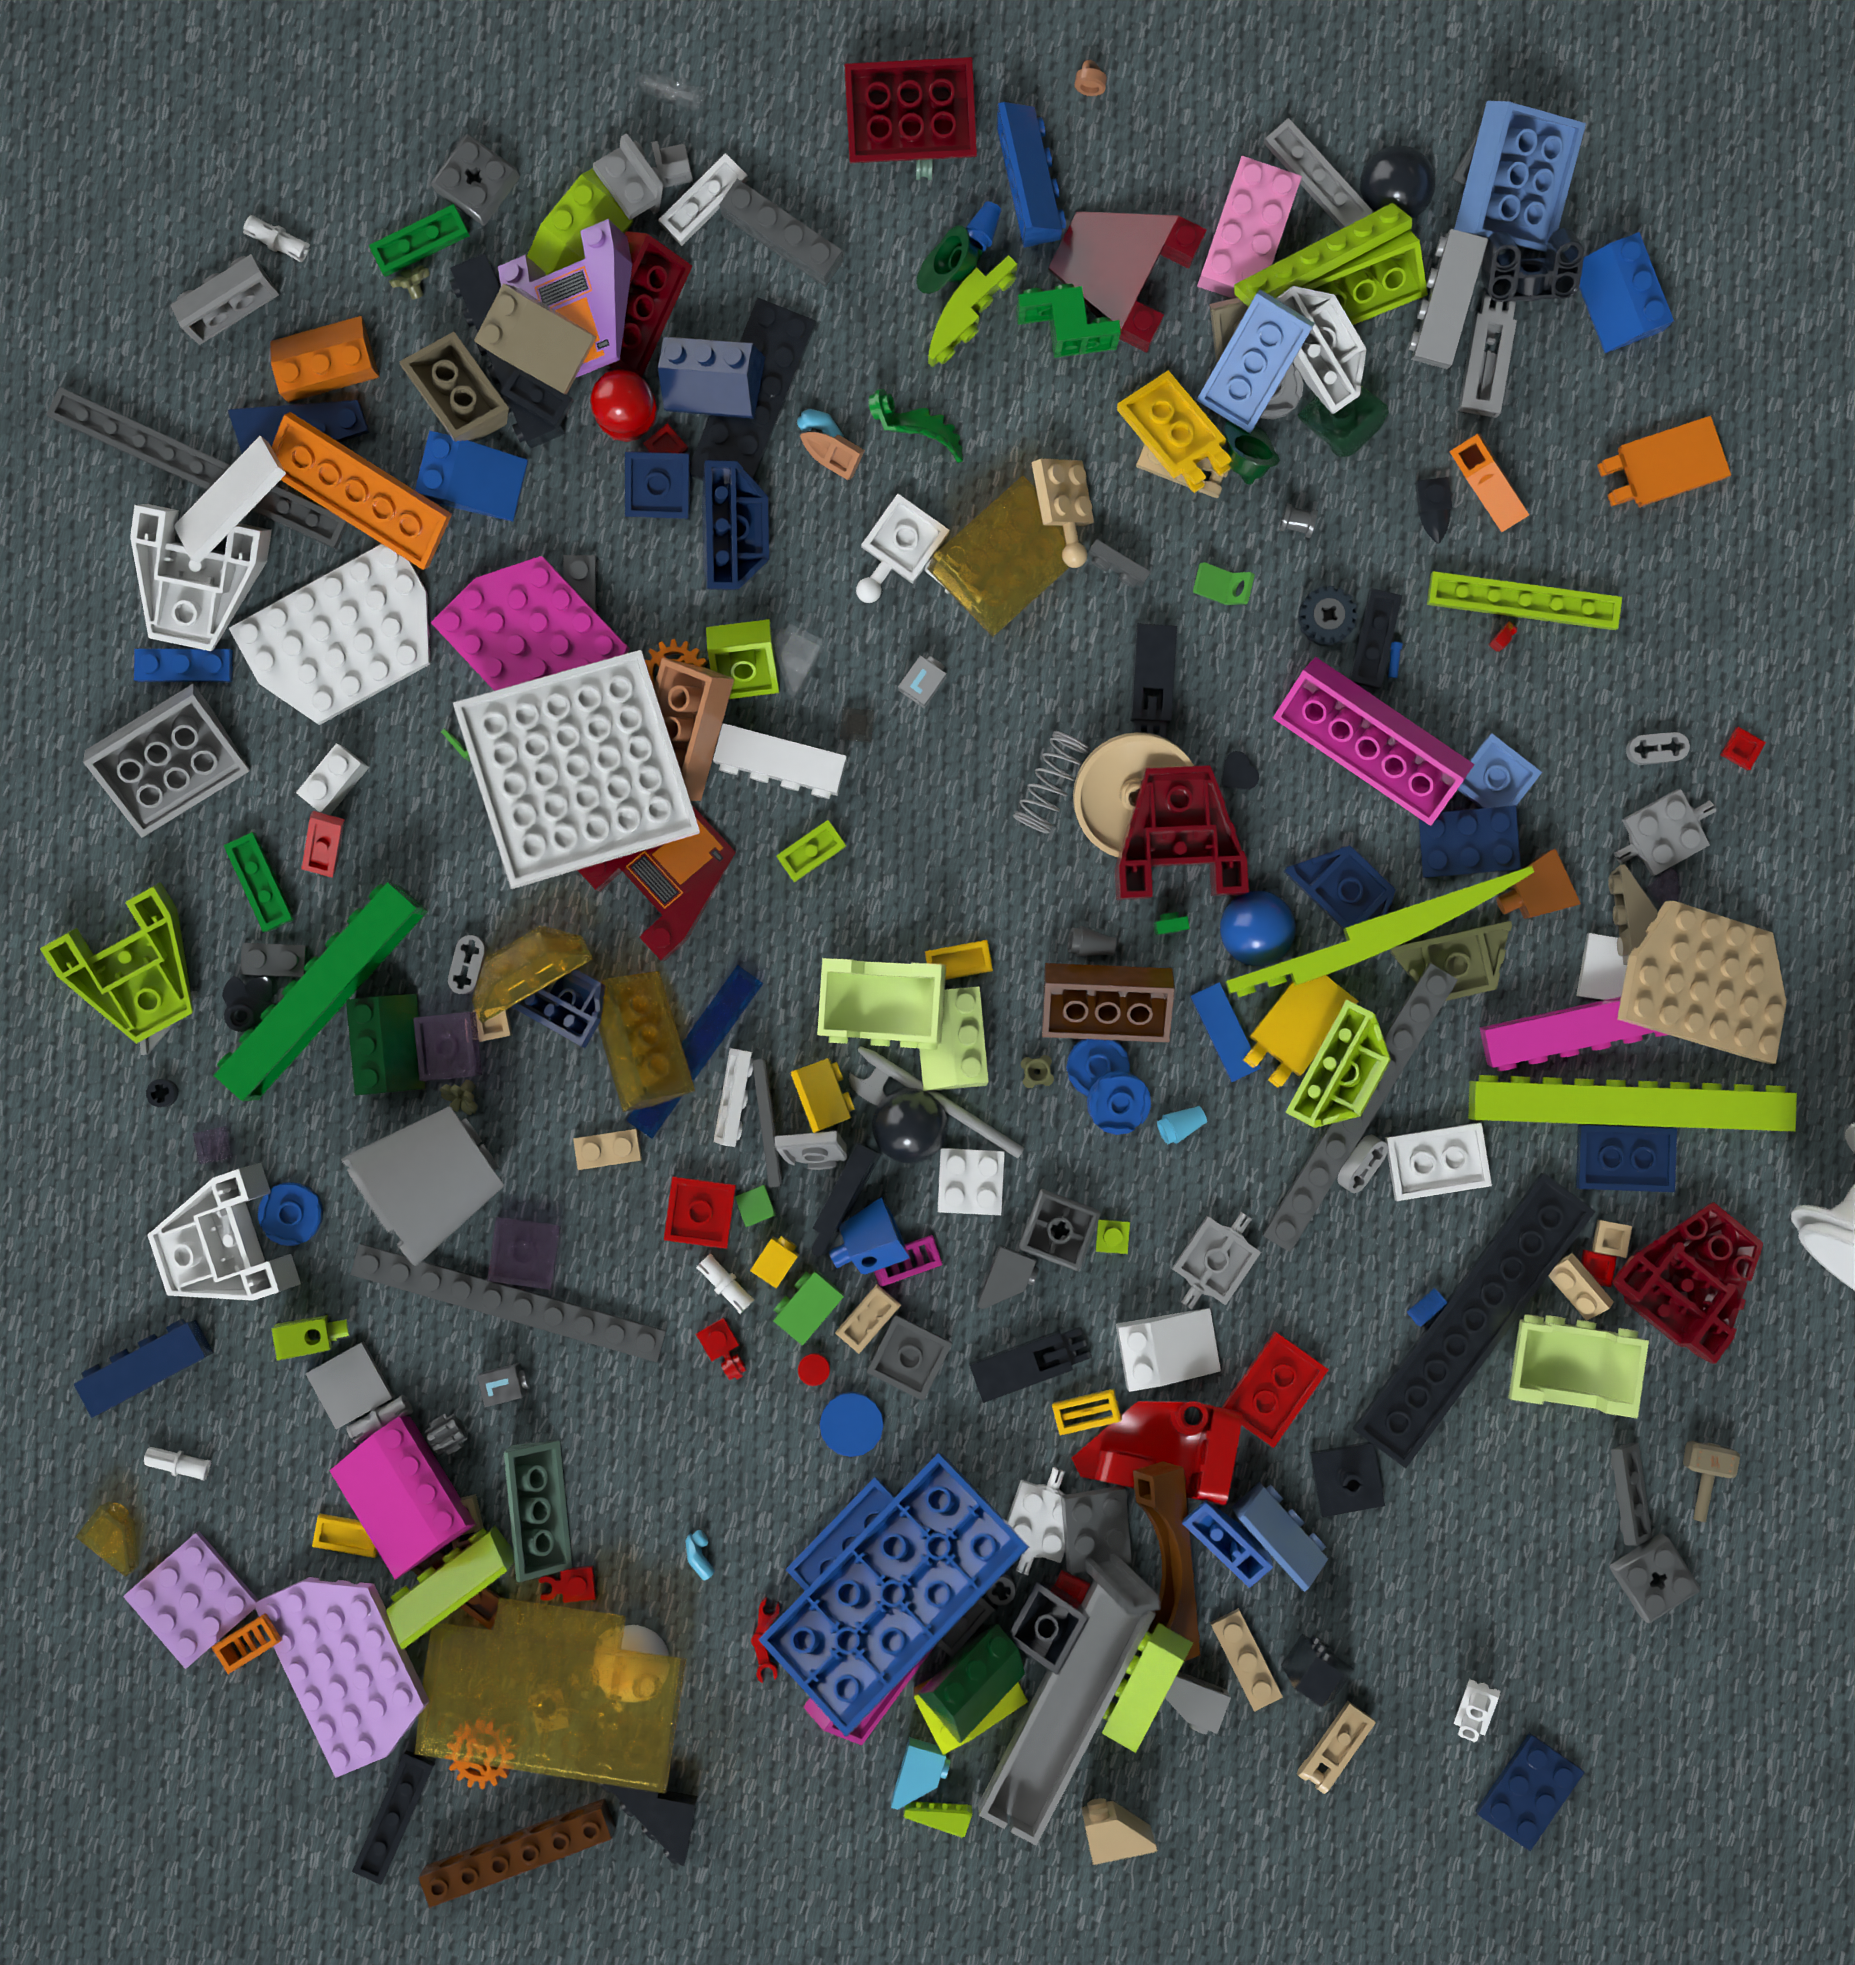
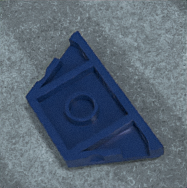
(1343, 886)

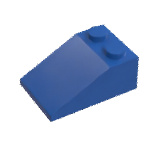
(471, 476)

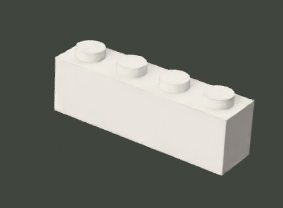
(780, 760)

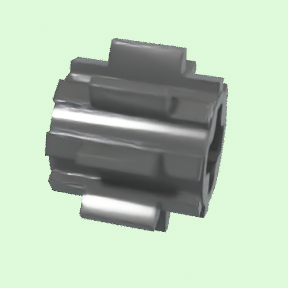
(446, 1434)

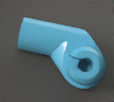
(818, 420)
(695, 1557)

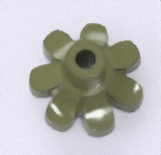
(411, 281)
(460, 1096)

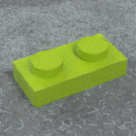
(811, 851)

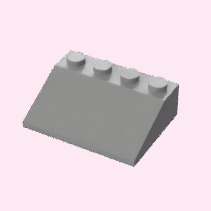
(165, 761)

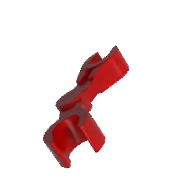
(764, 1622)

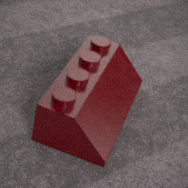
(653, 292)

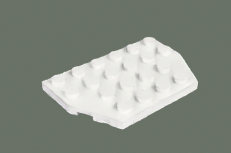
(341, 635)

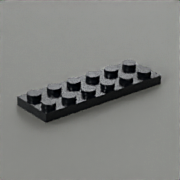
(783, 341)

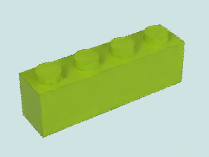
(1147, 1686)

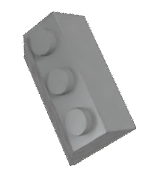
(223, 299)

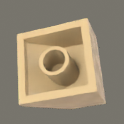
(1115, 1832)

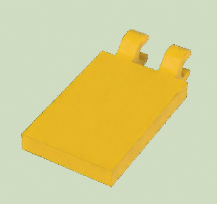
(1175, 429)
(1297, 1026)

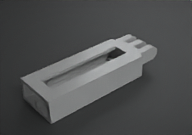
(1486, 371)

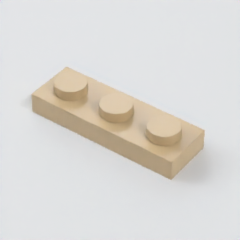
(1246, 1659)

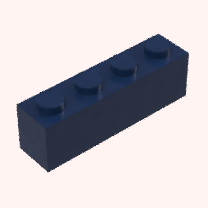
(143, 1368)

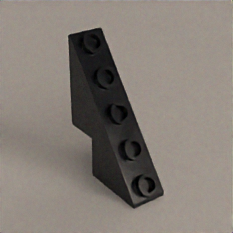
(663, 1817)

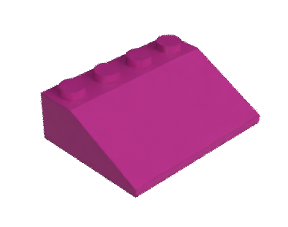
(402, 1496)

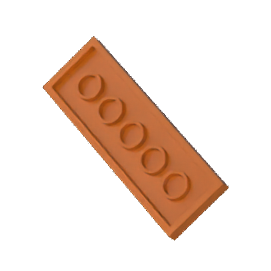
(359, 491)

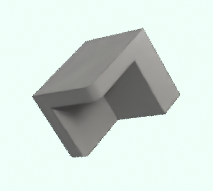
(672, 164)

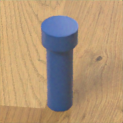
(1394, 659)

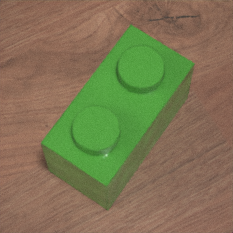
(808, 1306)

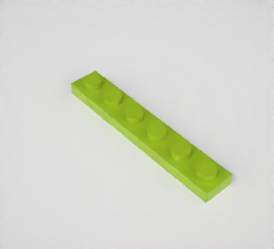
(1326, 254)
(1524, 600)

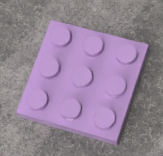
(191, 1599)

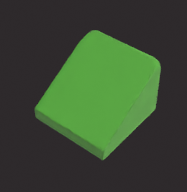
(755, 1205)

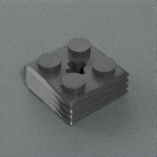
(481, 198)
(1067, 1249)
(1635, 1572)

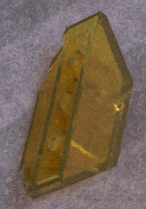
(526, 968)

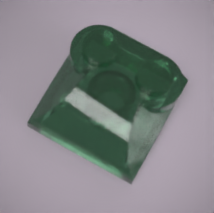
(1348, 427)

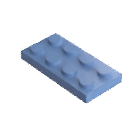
(1255, 361)

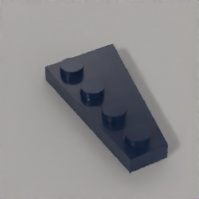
(336, 419)

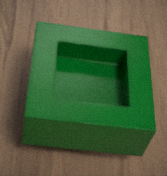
(1171, 923)

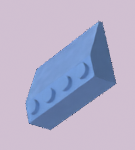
(1519, 174)

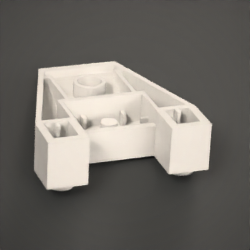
(187, 599)
(212, 1245)

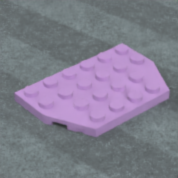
(345, 1668)

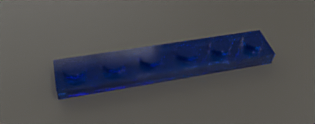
(704, 1041)

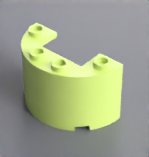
(882, 1002)
(1578, 1365)

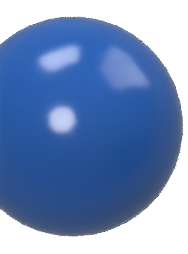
(1257, 928)

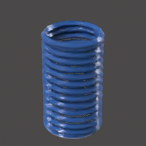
(1435, 1307)

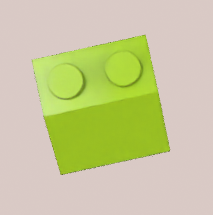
(745, 654)

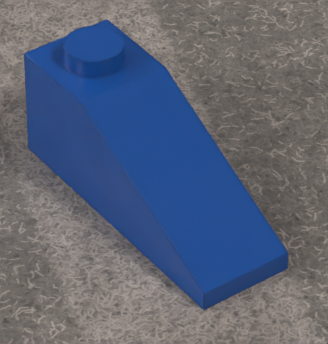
(1230, 1542)

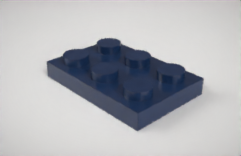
(1471, 842)
(1626, 1158)
(1529, 1791)

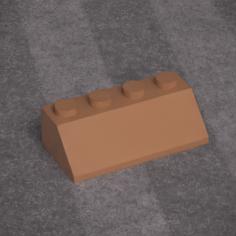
(693, 712)

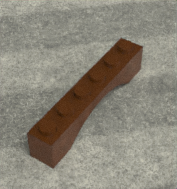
(1163, 1498)

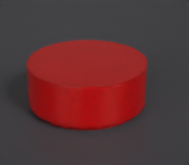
(813, 1369)

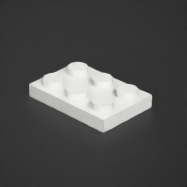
(1438, 1161)

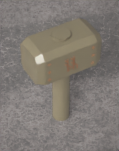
(1710, 1461)

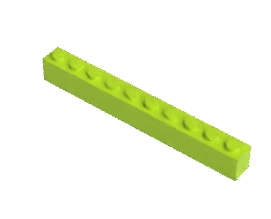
(1632, 1105)

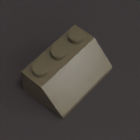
(456, 389)

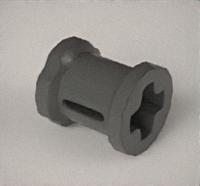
(1298, 520)

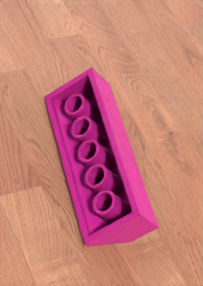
(1373, 741)

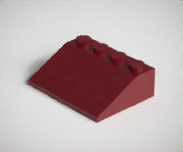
(910, 110)

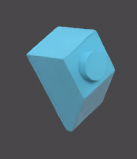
(919, 1772)

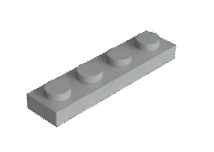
(1317, 174)

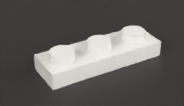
(701, 199)
(733, 1097)

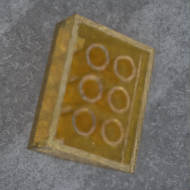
(1002, 558)

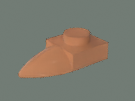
(833, 452)

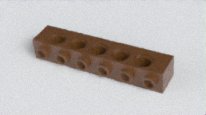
(517, 1852)

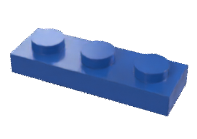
(183, 665)

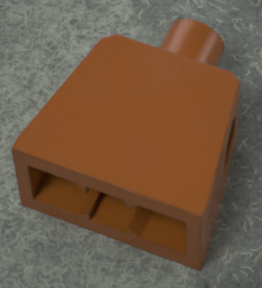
(1543, 890)

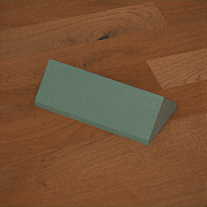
(537, 1509)

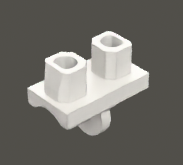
(1476, 1710)

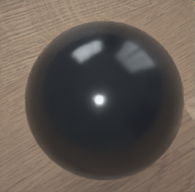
(1398, 177)
(910, 1125)

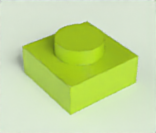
(1112, 1236)

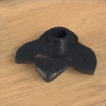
(251, 998)

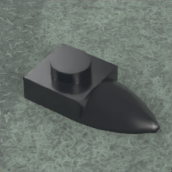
(1434, 506)

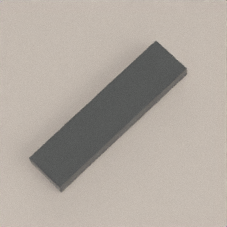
(767, 1122)

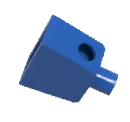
(870, 1240)

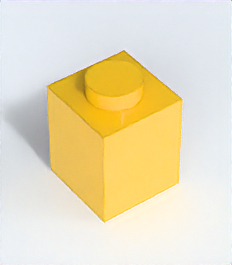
(775, 1260)

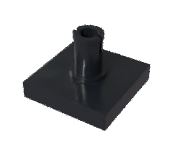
(1347, 1479)

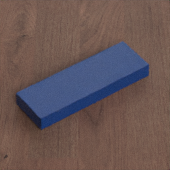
(1224, 1030)

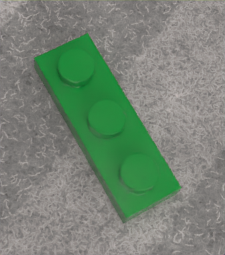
(419, 240)
(259, 882)

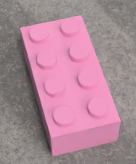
(1249, 225)

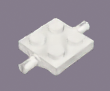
(1039, 1520)

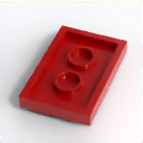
(1275, 1388)

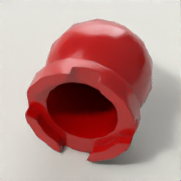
(623, 405)

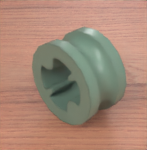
(924, 169)

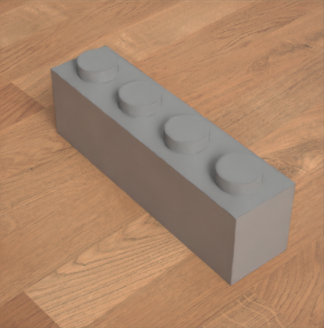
(1448, 298)

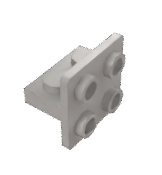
(631, 178)

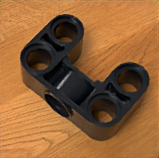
(1532, 277)

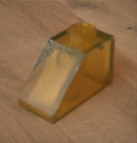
(112, 1537)

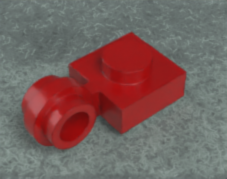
(718, 1341)

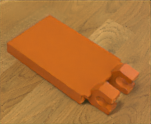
(1668, 463)

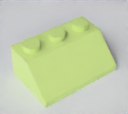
(962, 1052)

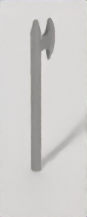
(886, 1068)

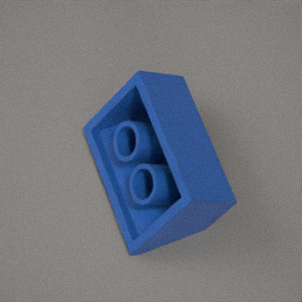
(1623, 293)

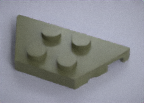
(1468, 956)

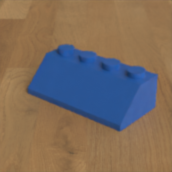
(1029, 174)

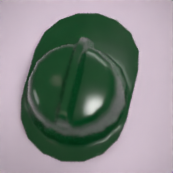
(949, 261)
(1250, 452)

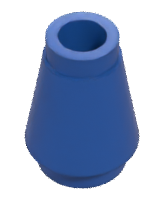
(983, 225)

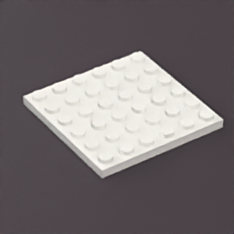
(576, 768)

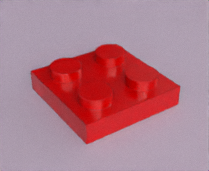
(699, 1212)

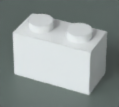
(332, 779)

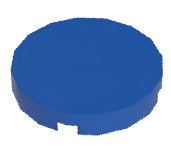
(1086, 1066)
(1118, 1102)
(298, 1208)
(851, 1424)

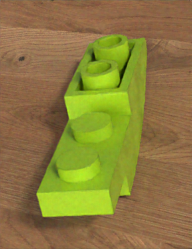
(959, 317)

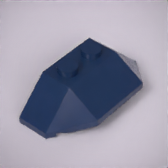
(732, 526)
(567, 1006)

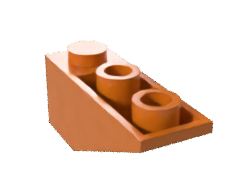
(1489, 482)

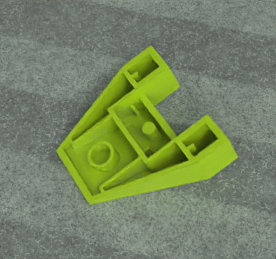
(136, 981)

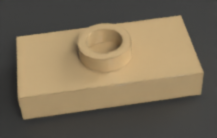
(867, 1318)

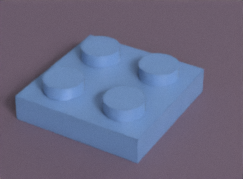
(1498, 775)

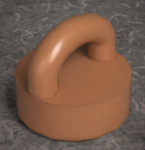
(1090, 79)

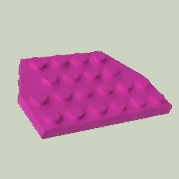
(525, 626)

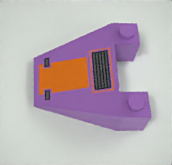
(587, 292)

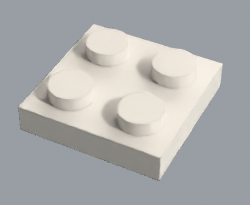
(970, 1181)

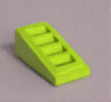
(941, 1816)

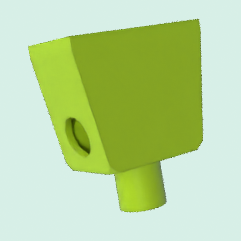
(293, 1341)

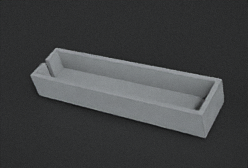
(1063, 1719)

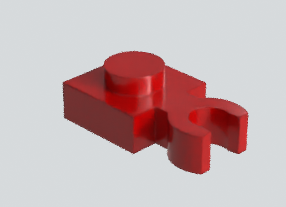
(575, 1585)

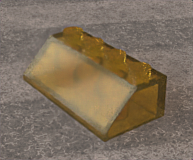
(642, 1042)

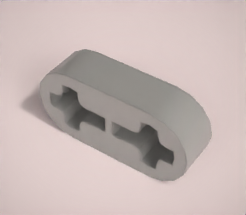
(1658, 755)
(459, 963)
(1362, 1163)

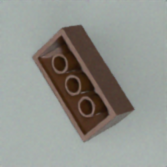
(1107, 1002)

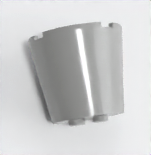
(425, 1180)

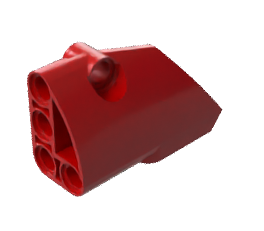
(1158, 1433)

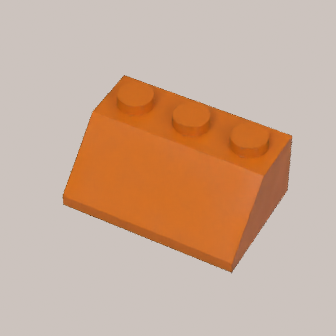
(322, 359)

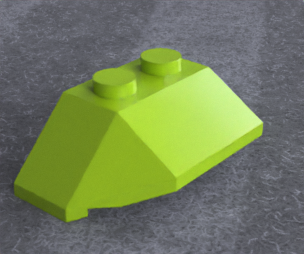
(559, 235)
(1343, 1070)

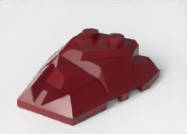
(1693, 1280)

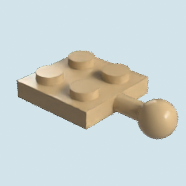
(1064, 502)

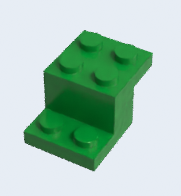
(1067, 320)

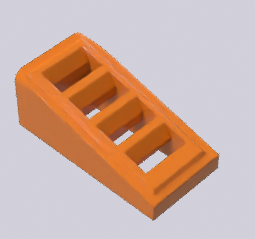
(227, 1654)

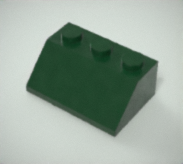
(383, 1043)
(974, 1680)

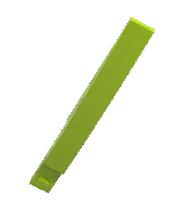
(1377, 935)

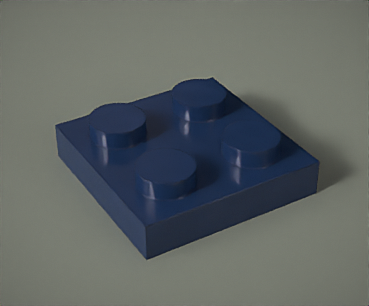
(657, 484)

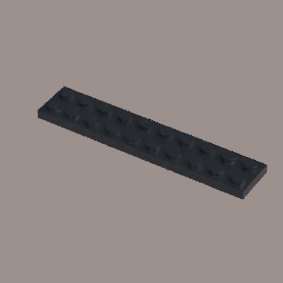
(1473, 1320)

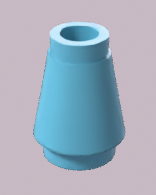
(1180, 1124)

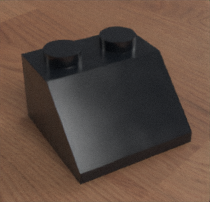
(1049, 1626)

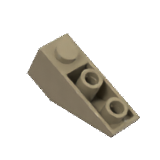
(1631, 912)

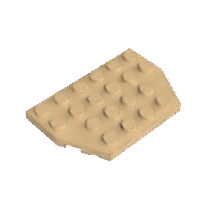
(1707, 983)

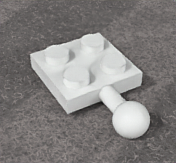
(903, 542)

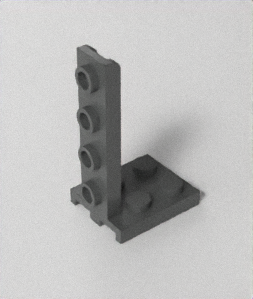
(1100, 1545)

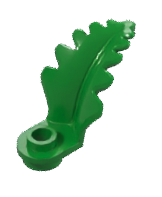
(914, 422)

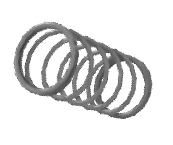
(1041, 824)

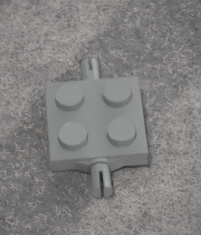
(1665, 832)
(1216, 1260)

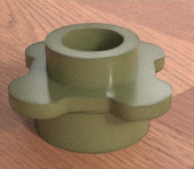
(1042, 1063)

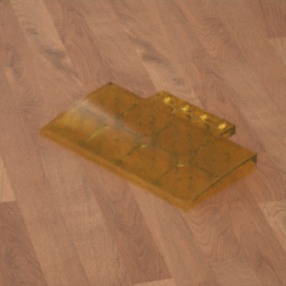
(551, 1697)

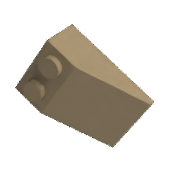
(535, 338)

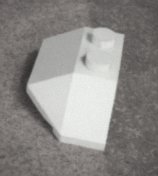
(1333, 351)

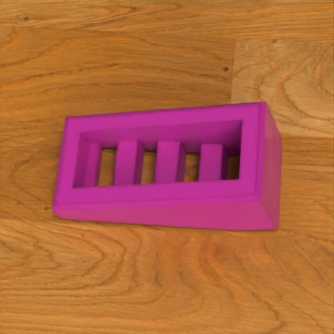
(933, 1254)

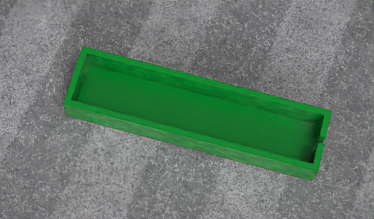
(319, 992)

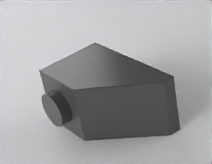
(1007, 1276)

